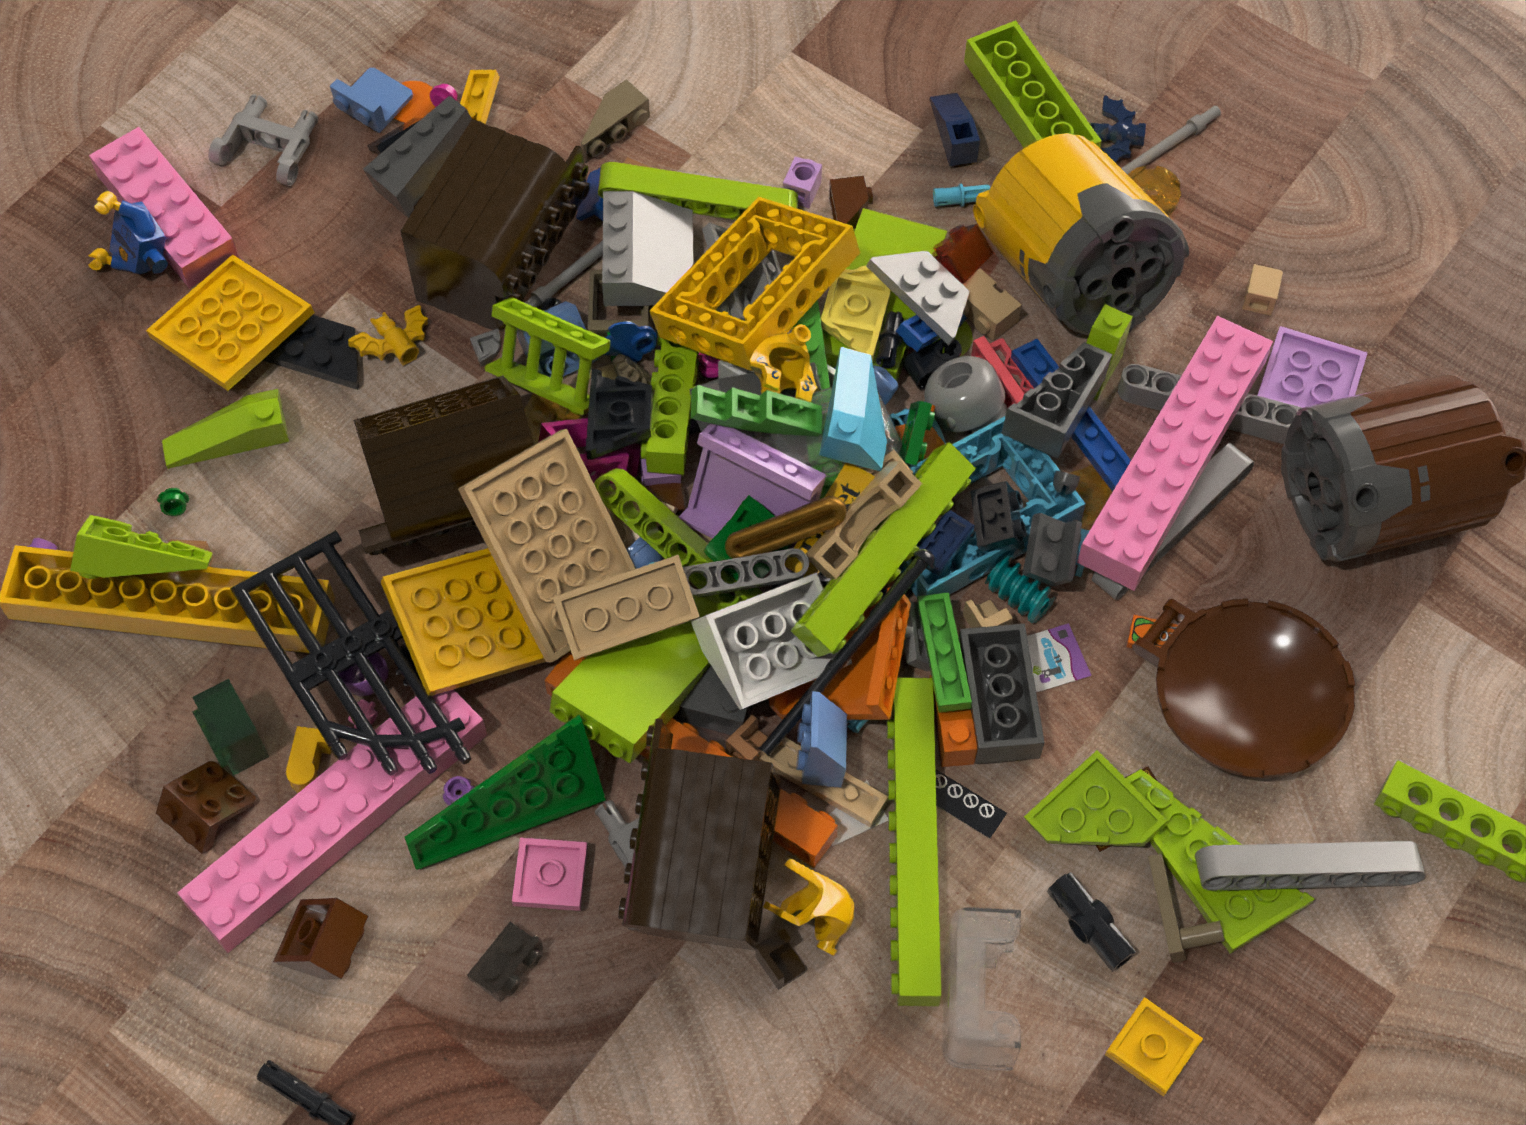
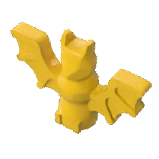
(395, 339)

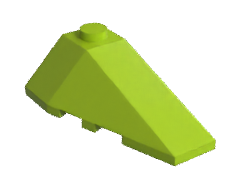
(237, 428)
(113, 550)

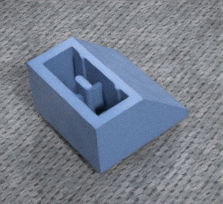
(569, 313)
(822, 742)

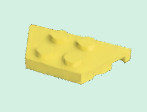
(856, 309)

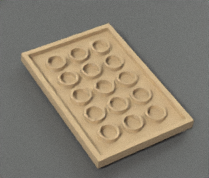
(546, 532)

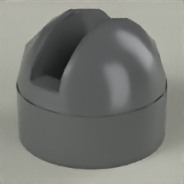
(1065, 479)

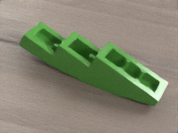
(757, 413)

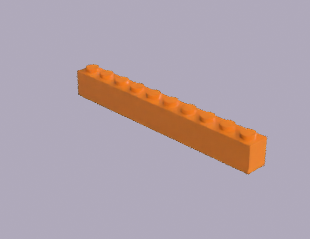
(797, 826)

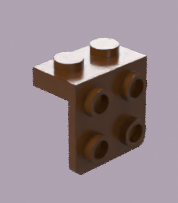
(201, 802)

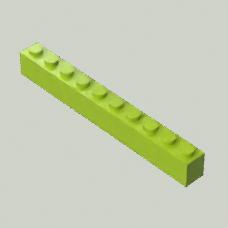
(914, 846)

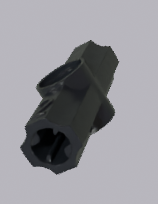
(1091, 921)

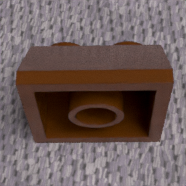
(321, 938)

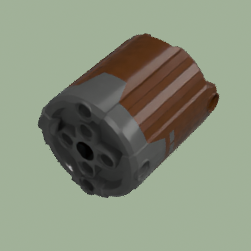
(1399, 466)

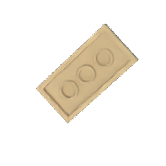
(626, 607)

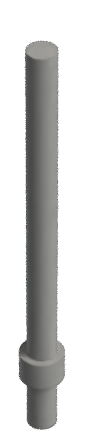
(1193, 125)
(543, 293)

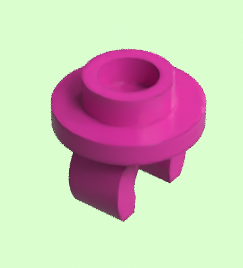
(708, 365)

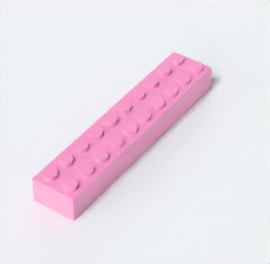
(1174, 453)
(319, 827)

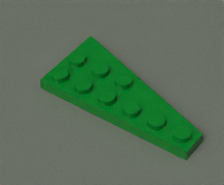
(531, 790)

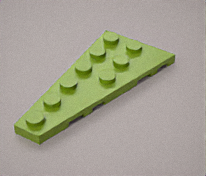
(1240, 912)

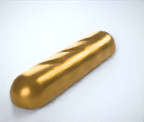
(787, 528)

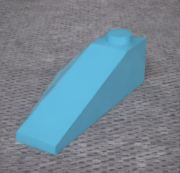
(854, 416)

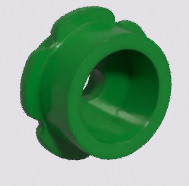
(173, 501)

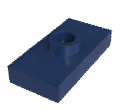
(947, 540)

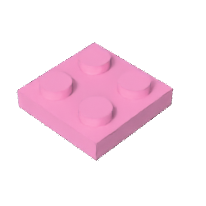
(550, 874)

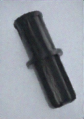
(890, 340)

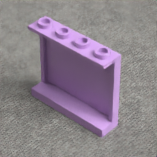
(741, 466)

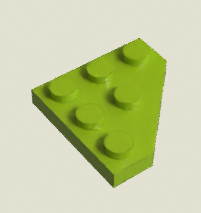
(1096, 809)

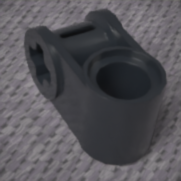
(924, 362)

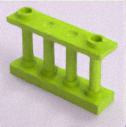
(563, 337)

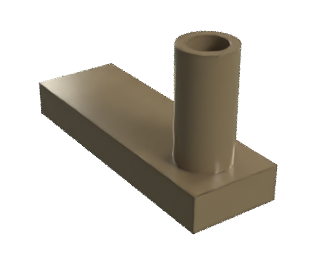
(1178, 938)

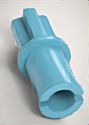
(957, 195)

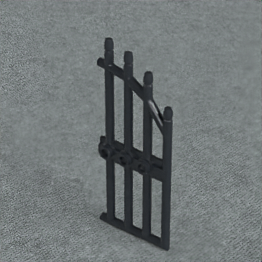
(339, 655)

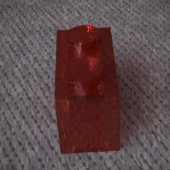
(963, 251)

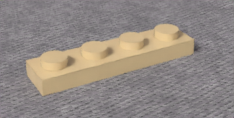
(852, 798)

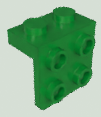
(747, 514)

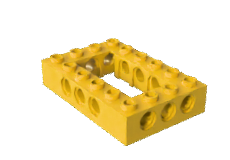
(821, 255)

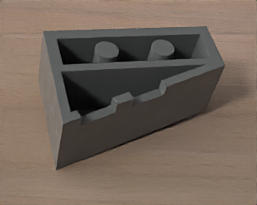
(712, 706)

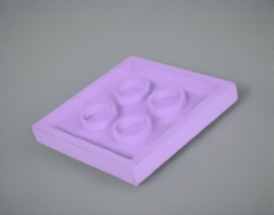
(1310, 370)

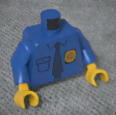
(135, 238)

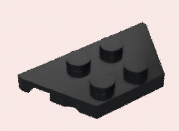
(320, 351)
(617, 414)

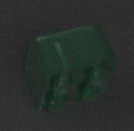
(228, 728)

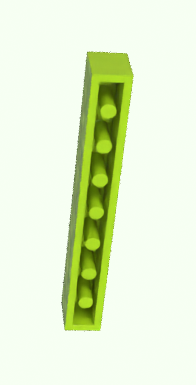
(883, 551)

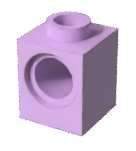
(804, 178)

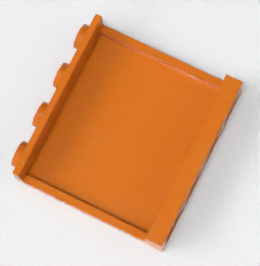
(868, 684)

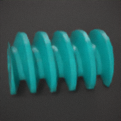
(1019, 590)

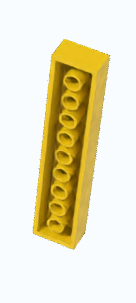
(156, 604)

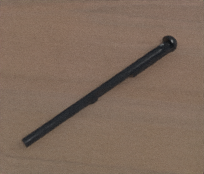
(923, 559)

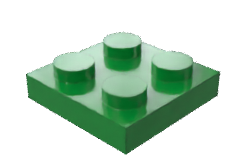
(918, 421)

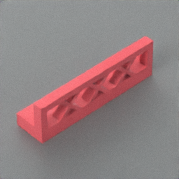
(986, 350)

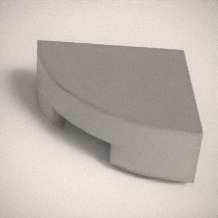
(486, 346)

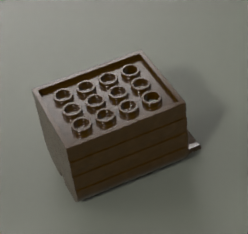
(490, 221)
(432, 449)
(700, 845)

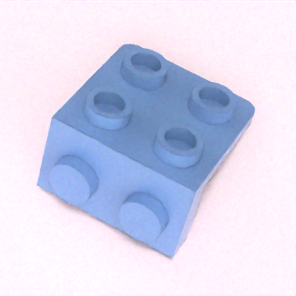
(372, 98)

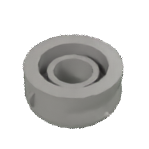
(964, 393)

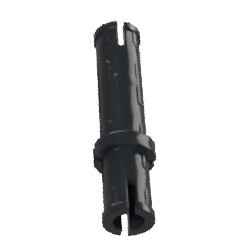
(316, 1103)

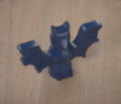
(1122, 133)

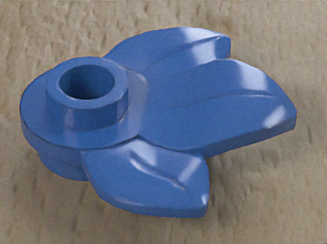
(631, 340)

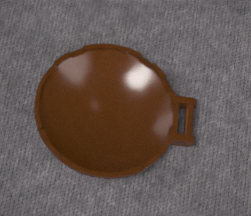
(1251, 685)

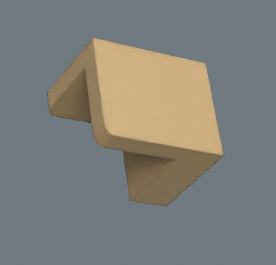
(1262, 289)
(985, 615)

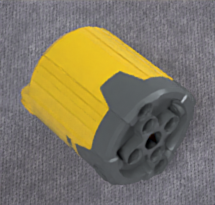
(1113, 227)

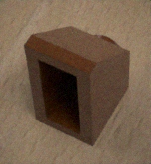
(848, 199)

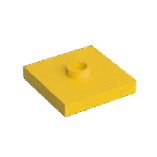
(1153, 1046)

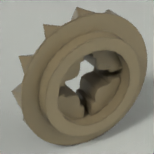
(627, 368)

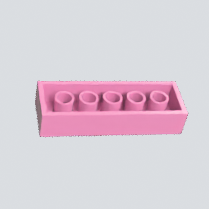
(139, 172)

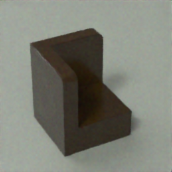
(779, 959)

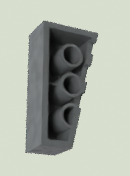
(415, 158)
(1056, 406)

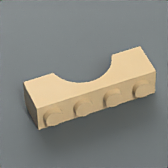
(878, 500)

